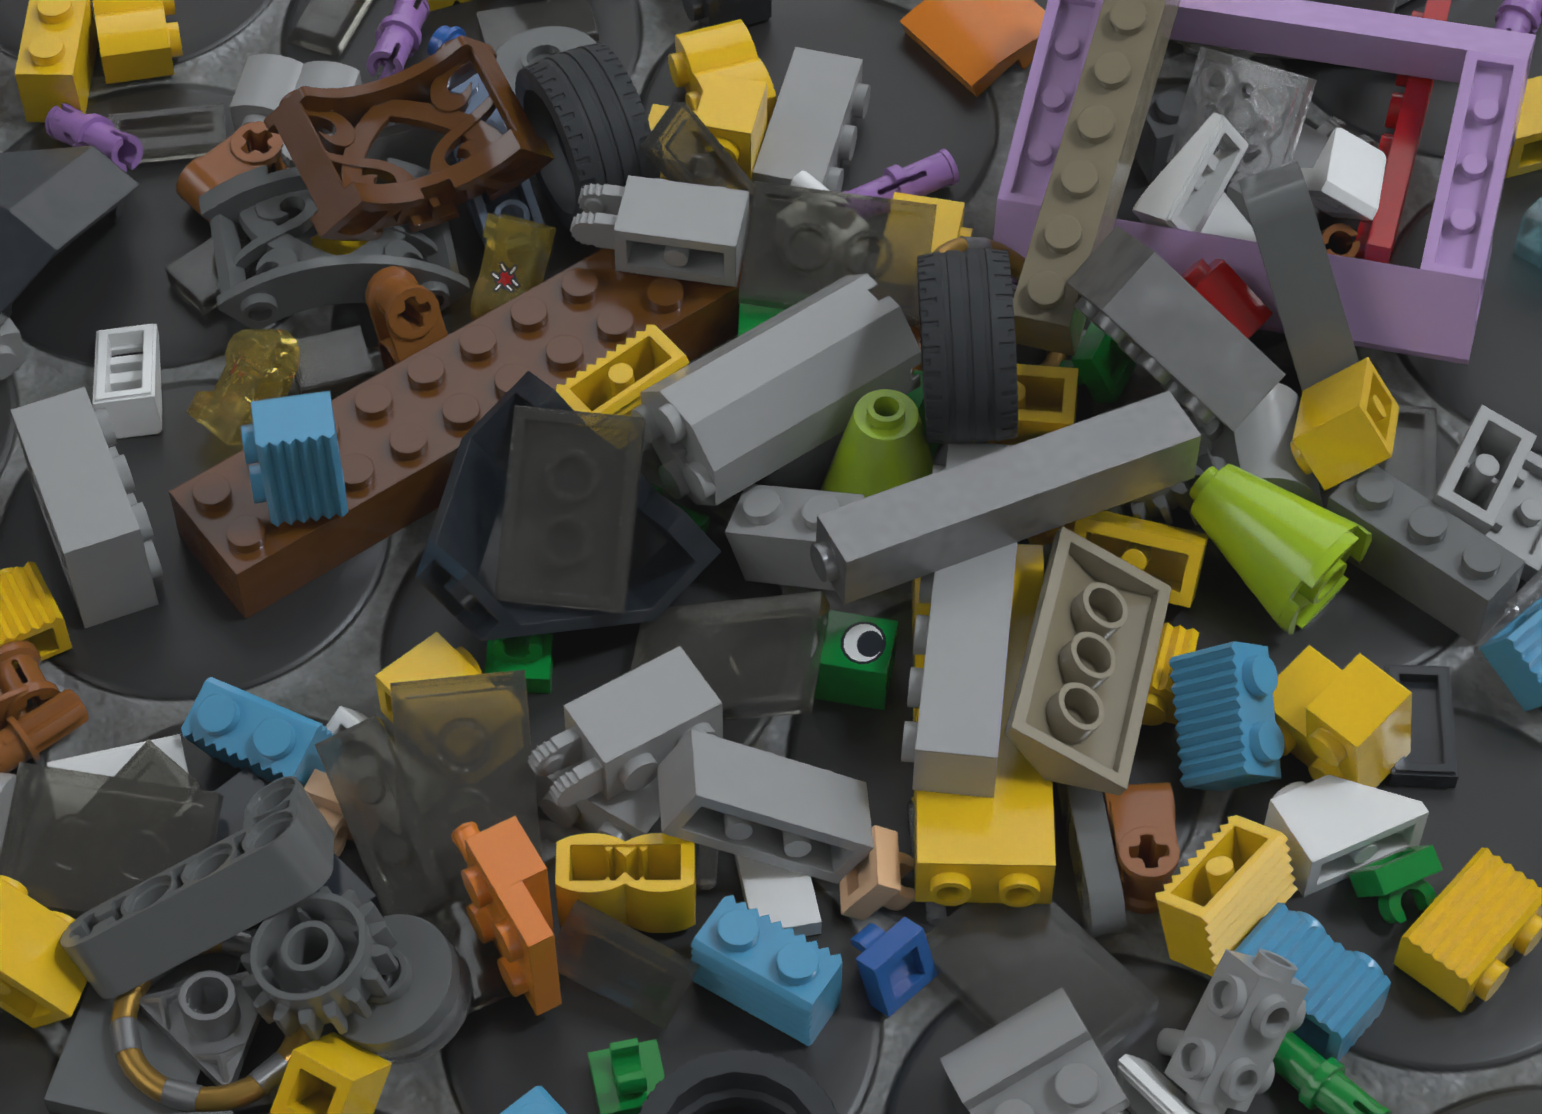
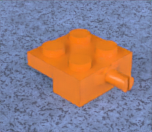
(512, 908)

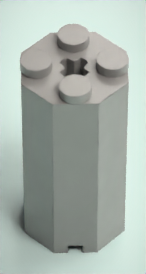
(776, 390)

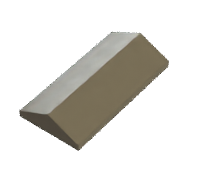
(1087, 666)

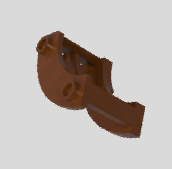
(418, 96)

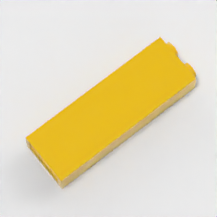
(986, 845)

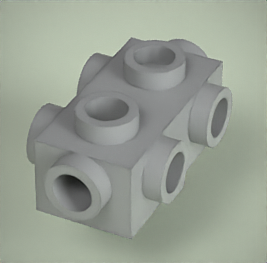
(1235, 1032)

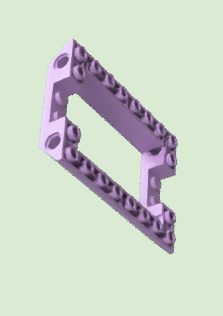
(1386, 305)

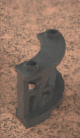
(299, 276)

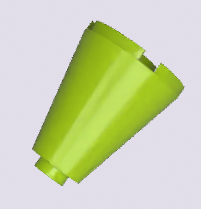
(880, 446)
(1277, 542)

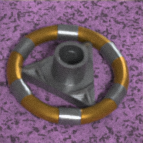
(212, 1025)

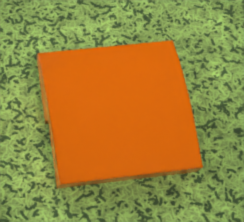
(976, 36)

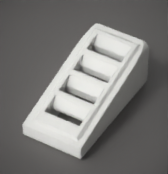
(1194, 178)
(131, 383)

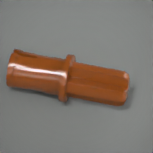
(39, 729)

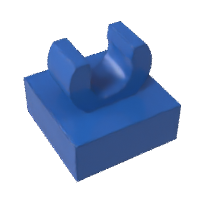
(893, 963)

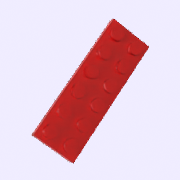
(1407, 117)

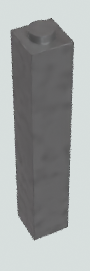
(1004, 497)

